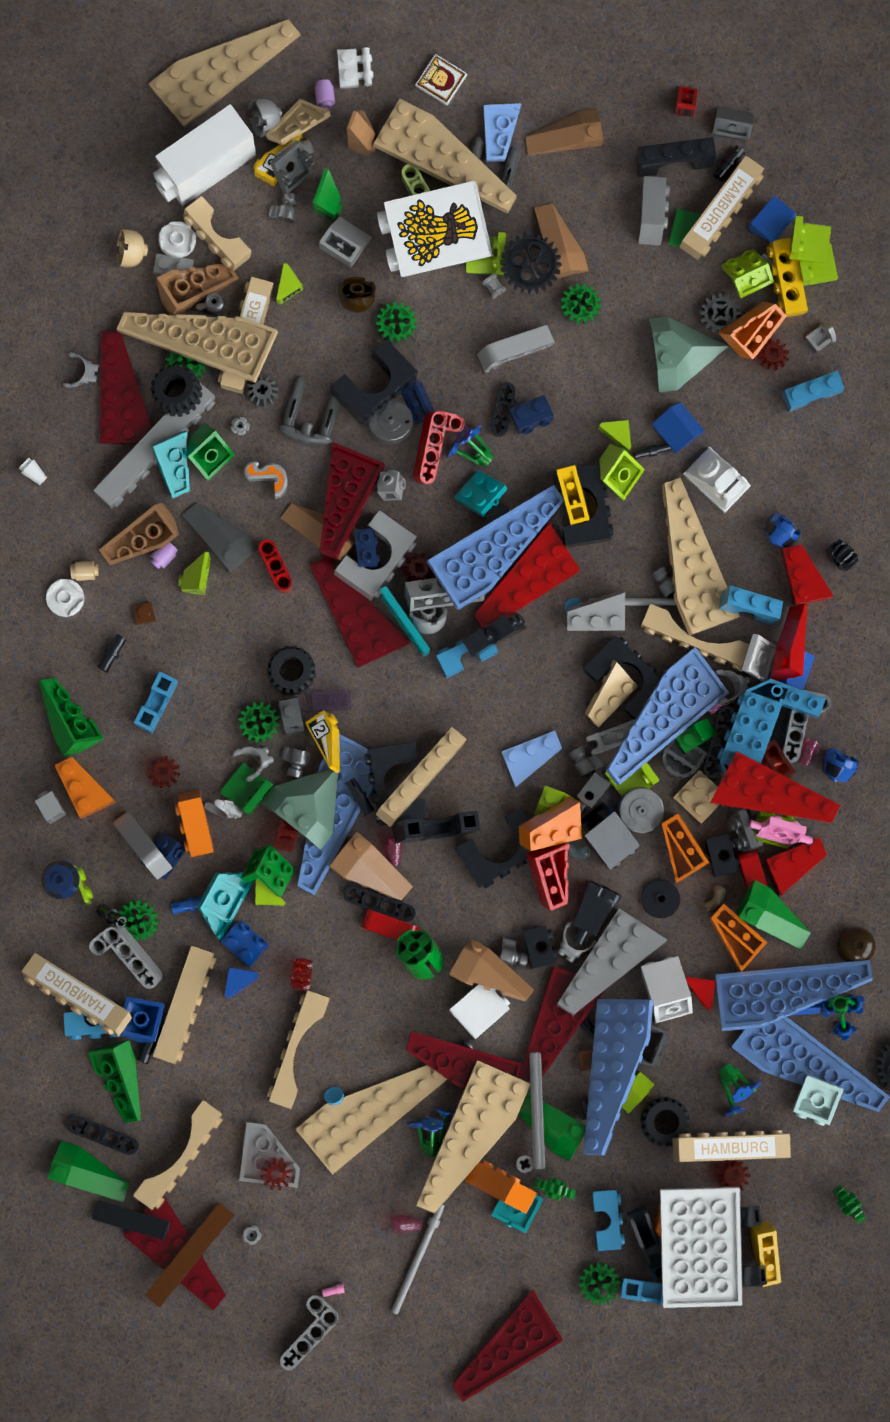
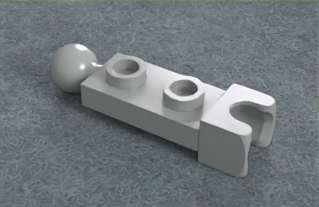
(609, 738)

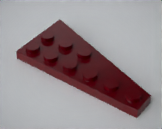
(348, 489)
(200, 1278)
(517, 1342)

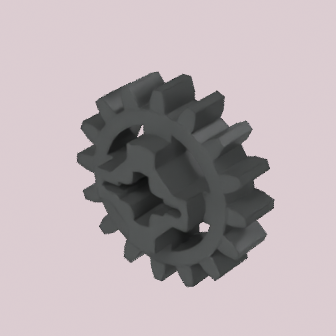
(715, 308)

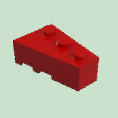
(803, 577)
(794, 864)
(550, 874)

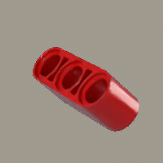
(271, 557)
(751, 868)
(385, 925)

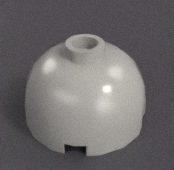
(265, 115)
(428, 620)

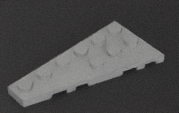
(615, 954)

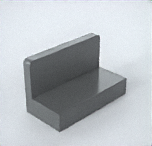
(733, 123)

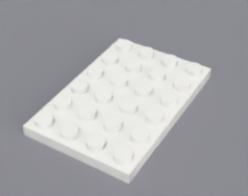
(701, 1247)

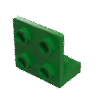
(244, 793)
(269, 868)

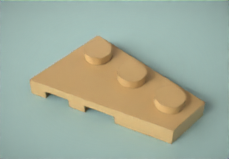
(296, 121)
(612, 694)

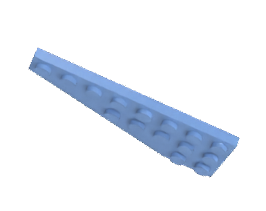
(482, 558)
(676, 703)
(316, 861)
(769, 995)
(618, 1046)
(793, 1053)

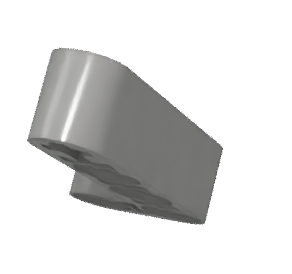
(514, 347)
(799, 728)
(142, 845)
(128, 957)
(307, 1336)

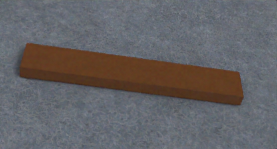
(189, 1255)

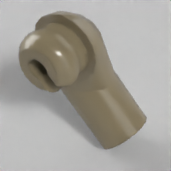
(718, 898)

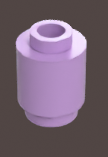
(324, 94)
(163, 556)

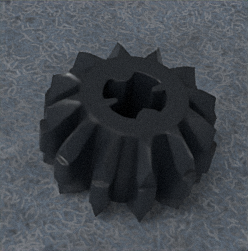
(842, 555)

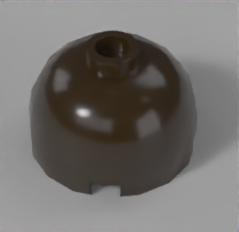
(357, 294)
(856, 945)

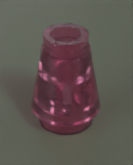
(809, 751)
(393, 851)
(405, 1224)

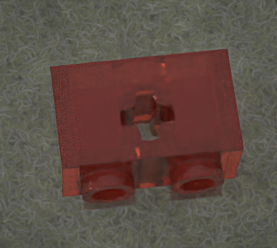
(776, 760)
(286, 837)

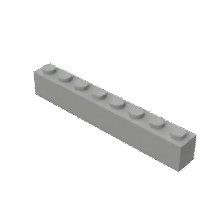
(141, 457)

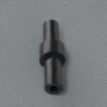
(651, 451)

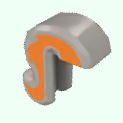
(268, 472)

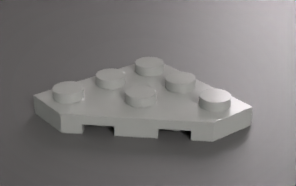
(262, 1146)

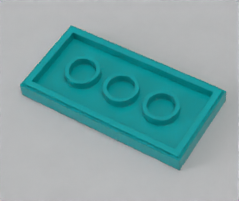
(404, 621)

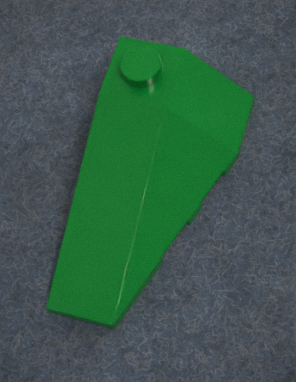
(69, 726)
(769, 913)
(118, 1069)
(561, 1131)
(83, 1171)

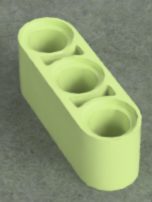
(415, 182)

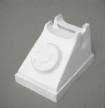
(717, 479)

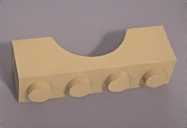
(231, 251)

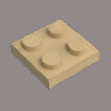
(696, 797)

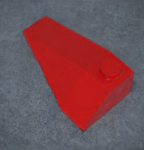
(790, 649)

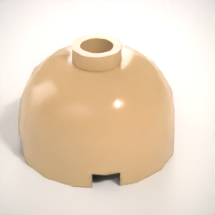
(130, 248)

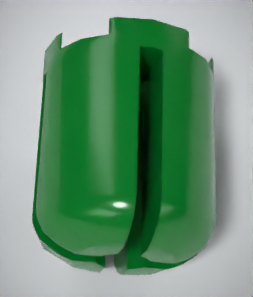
(426, 951)

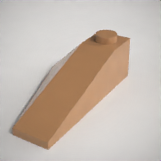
(572, 132)
(360, 134)
(553, 227)
(186, 288)
(310, 524)
(145, 534)
(367, 866)
(484, 967)

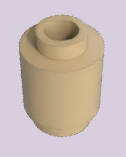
(84, 570)

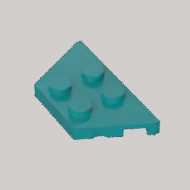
(223, 900)

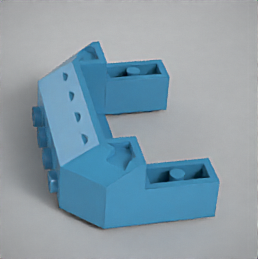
(758, 717)

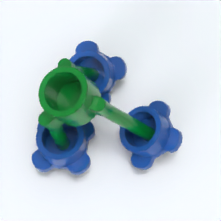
(840, 1005)

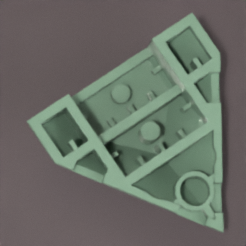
(680, 352)
(307, 805)

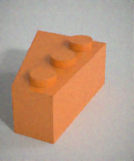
(753, 329)
(82, 788)
(194, 823)
(553, 827)
(683, 848)
(737, 936)
(501, 1187)

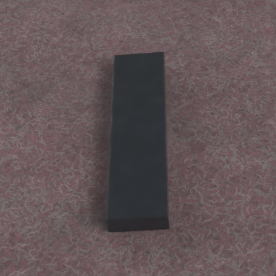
(131, 1220)

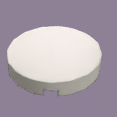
(177, 239)
(65, 603)

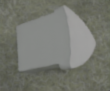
(821, 336)

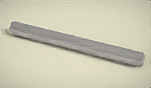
(537, 1110)

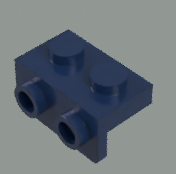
(532, 414)
(365, 548)
(170, 849)

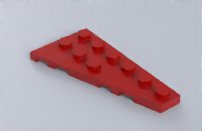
(536, 573)
(761, 789)

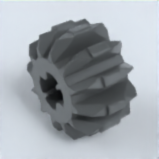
(270, 393)

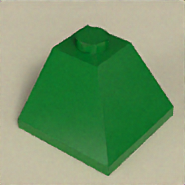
(327, 198)
(208, 451)

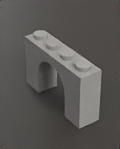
(369, 581)

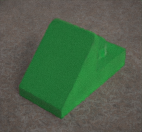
(695, 736)

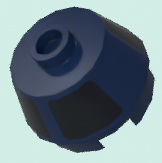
(60, 879)

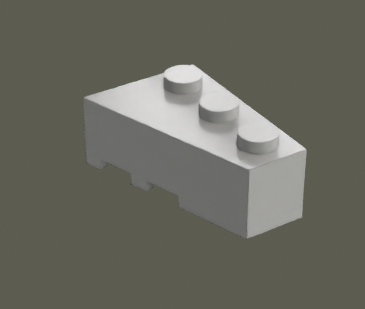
(653, 210)
(598, 614)

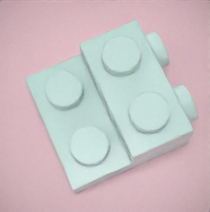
(817, 1100)

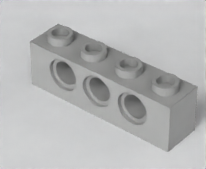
(427, 595)

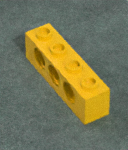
(798, 305)

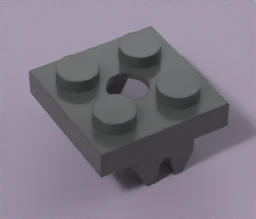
(300, 170)
(743, 835)

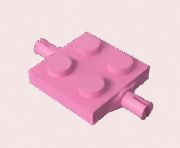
(781, 831)

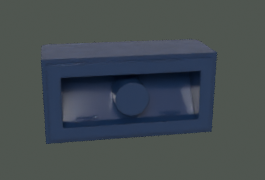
(417, 401)

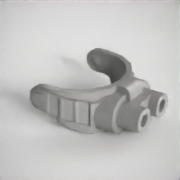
(89, 375)
(740, 684)
(260, 756)
(224, 809)
(568, 951)

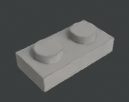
(165, 263)

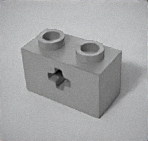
(50, 806)

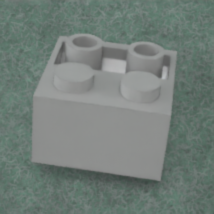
(344, 242)

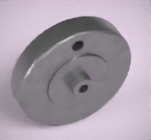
(392, 423)
(641, 809)

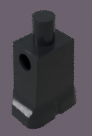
(593, 909)

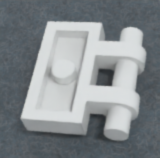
(348, 68)

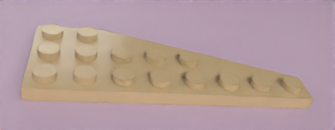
(206, 77)
(430, 147)
(220, 342)
(694, 567)
(481, 1118)
(345, 1129)

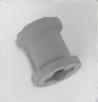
(494, 286)
(523, 1157)

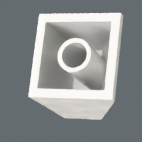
(667, 989)
(480, 1010)

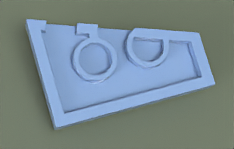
(499, 129)
(531, 755)

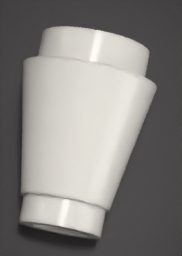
(33, 471)

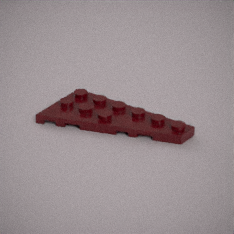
(121, 405)
(360, 622)
(554, 1025)
(455, 1061)

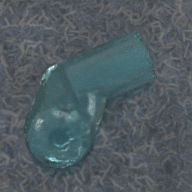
(578, 852)

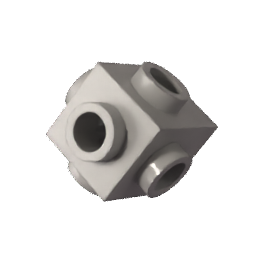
(391, 485)

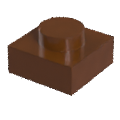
(143, 613)
(585, 1059)

